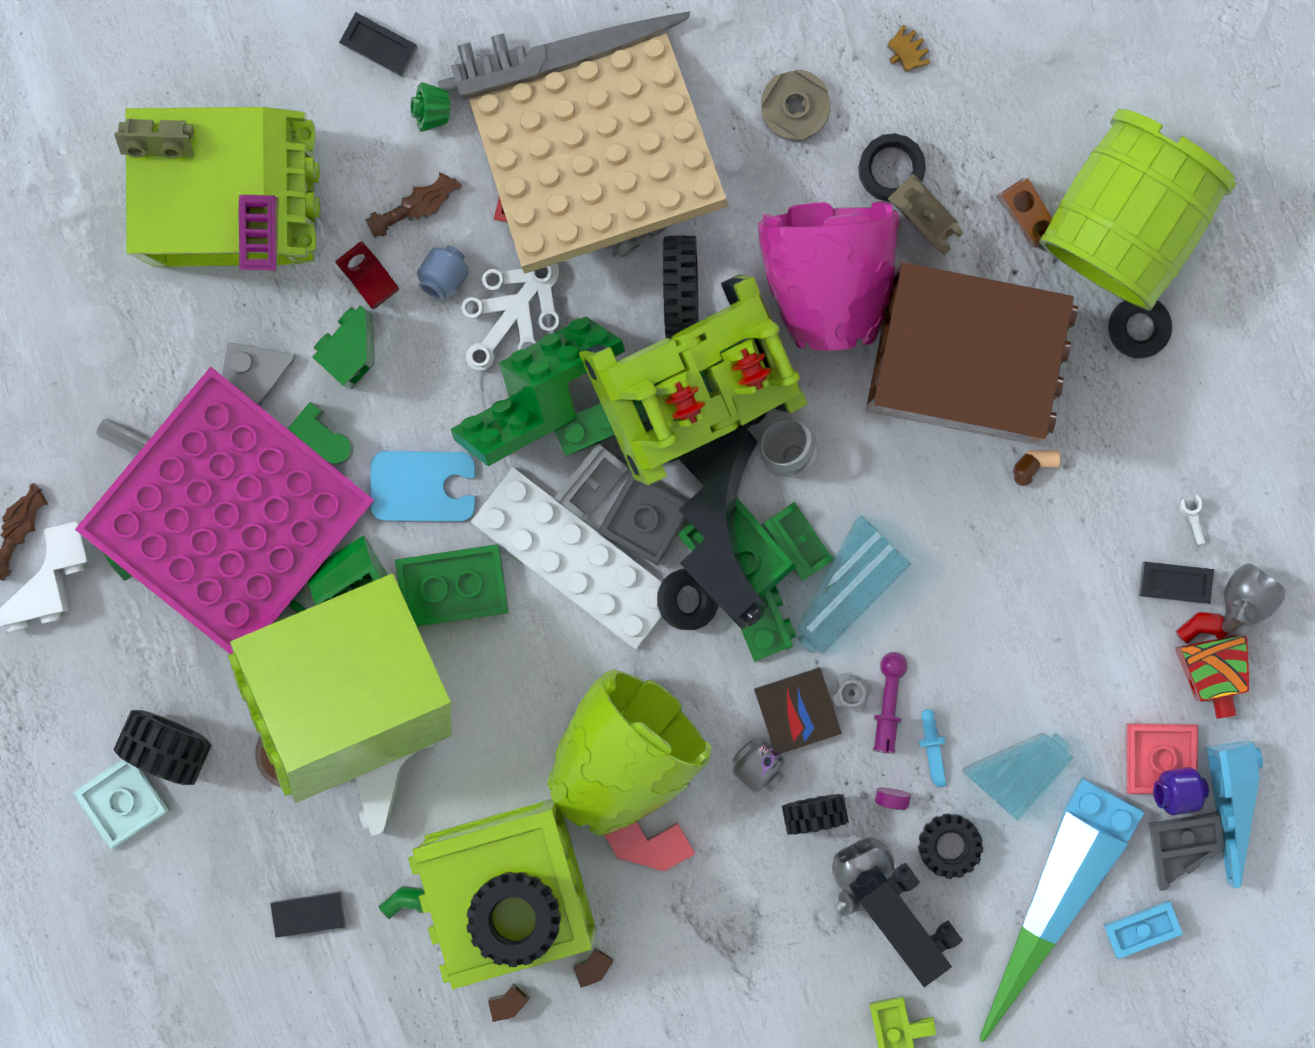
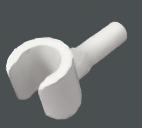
(1194, 518)

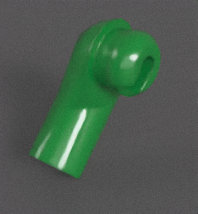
(402, 898)

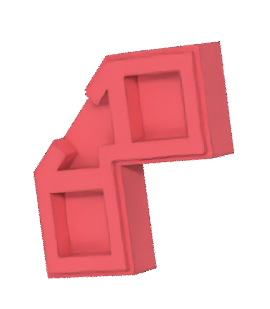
(658, 852)

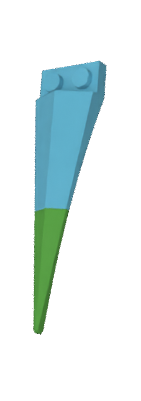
(1084, 849)

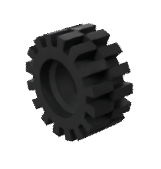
(815, 814)
(950, 867)

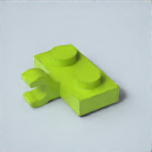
(893, 1025)

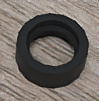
(888, 141)

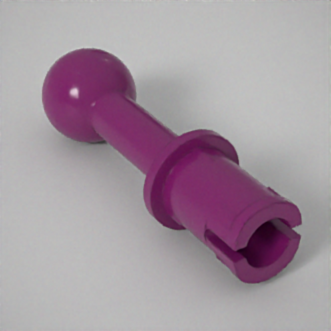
(893, 668)

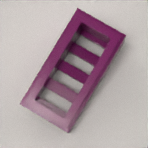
(272, 204)

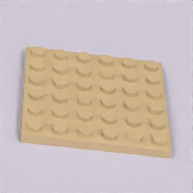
(597, 154)

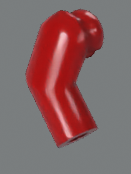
(1202, 622)

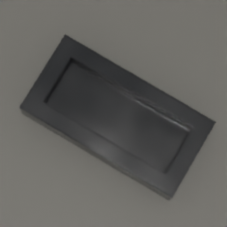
(378, 44)
(1176, 582)
(307, 914)

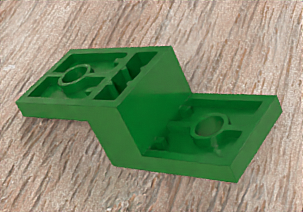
(536, 392)

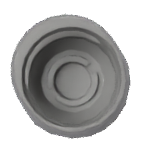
(788, 448)

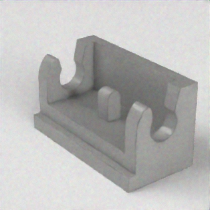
(591, 482)

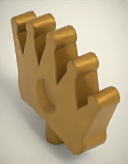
(905, 50)

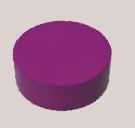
(892, 798)

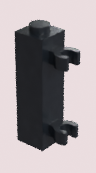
(900, 926)

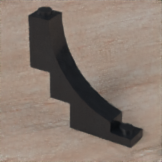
(712, 512)

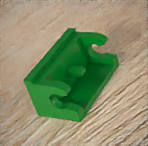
(798, 541)

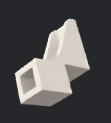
(45, 593)
(378, 793)

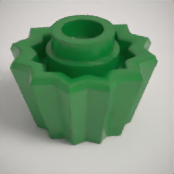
(430, 107)

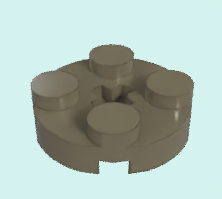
(793, 85)

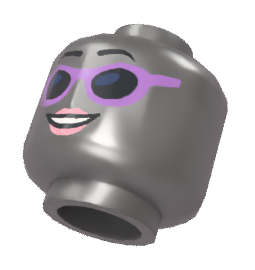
(758, 766)

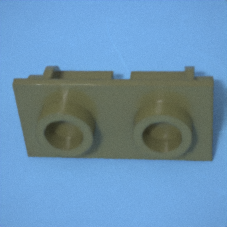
(172, 141)

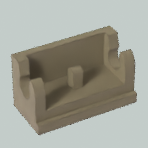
(925, 213)

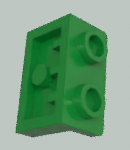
(770, 632)

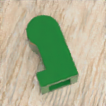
(329, 445)

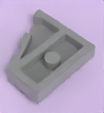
(254, 369)

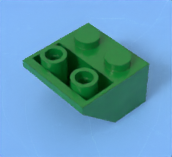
(350, 349)
(346, 571)

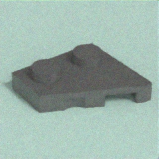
(1184, 844)

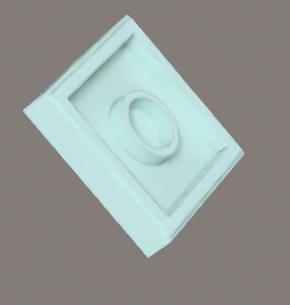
(121, 802)

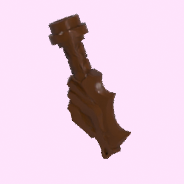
(423, 202)
(18, 522)

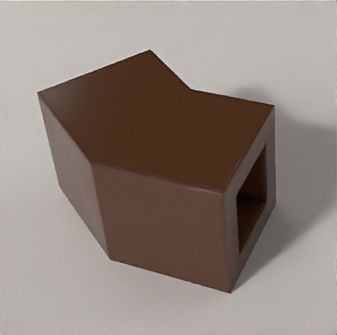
(593, 968)
(507, 1004)

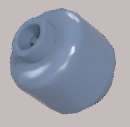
(442, 272)

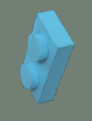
(1143, 929)

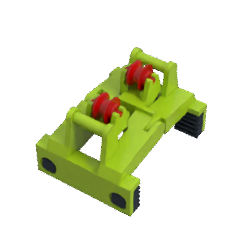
(682, 412)

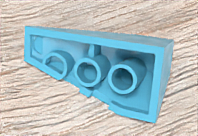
(1235, 789)

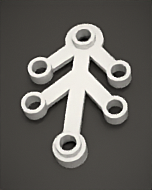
(515, 308)

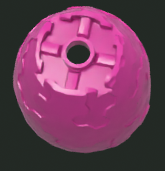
(831, 271)

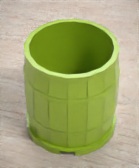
(1137, 209)

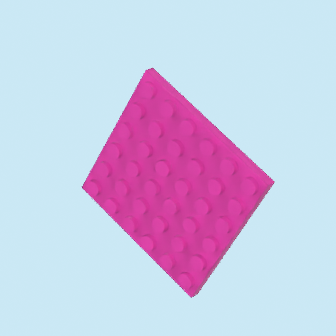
(224, 512)

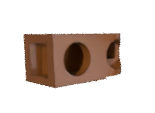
(1026, 210)

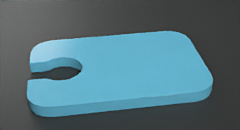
(412, 486)

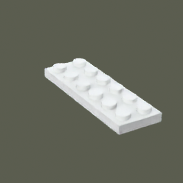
(571, 557)

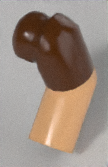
(1031, 462)

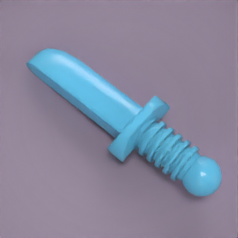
(932, 746)

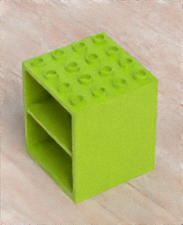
(341, 689)

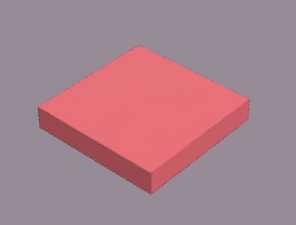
(1155, 750)

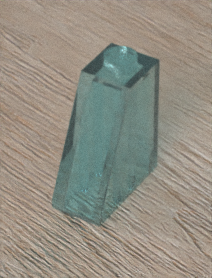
(1021, 771)

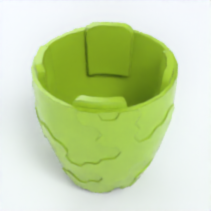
(624, 754)

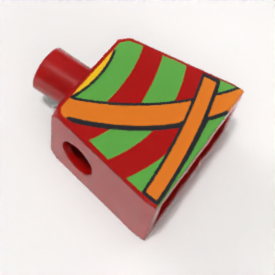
(1217, 671)

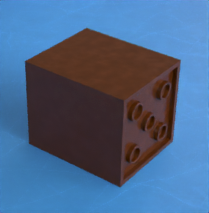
(971, 354)

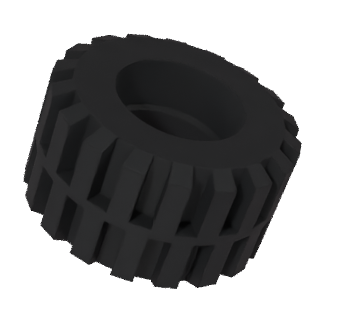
(162, 747)
(495, 945)

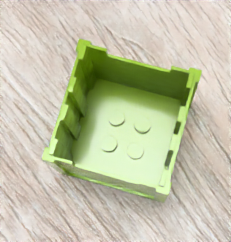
(466, 856)

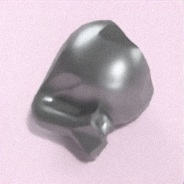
(1250, 597)
(852, 862)

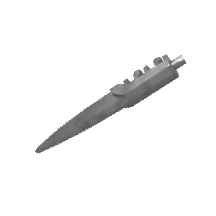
(516, 66)

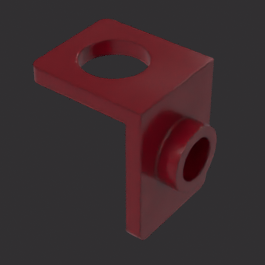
(369, 276)

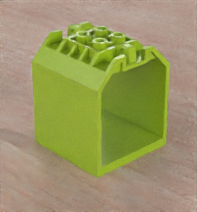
(188, 206)

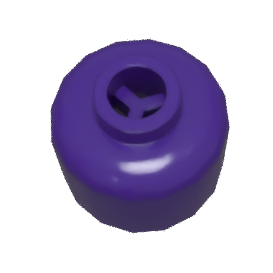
(1180, 791)

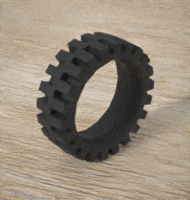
(680, 283)

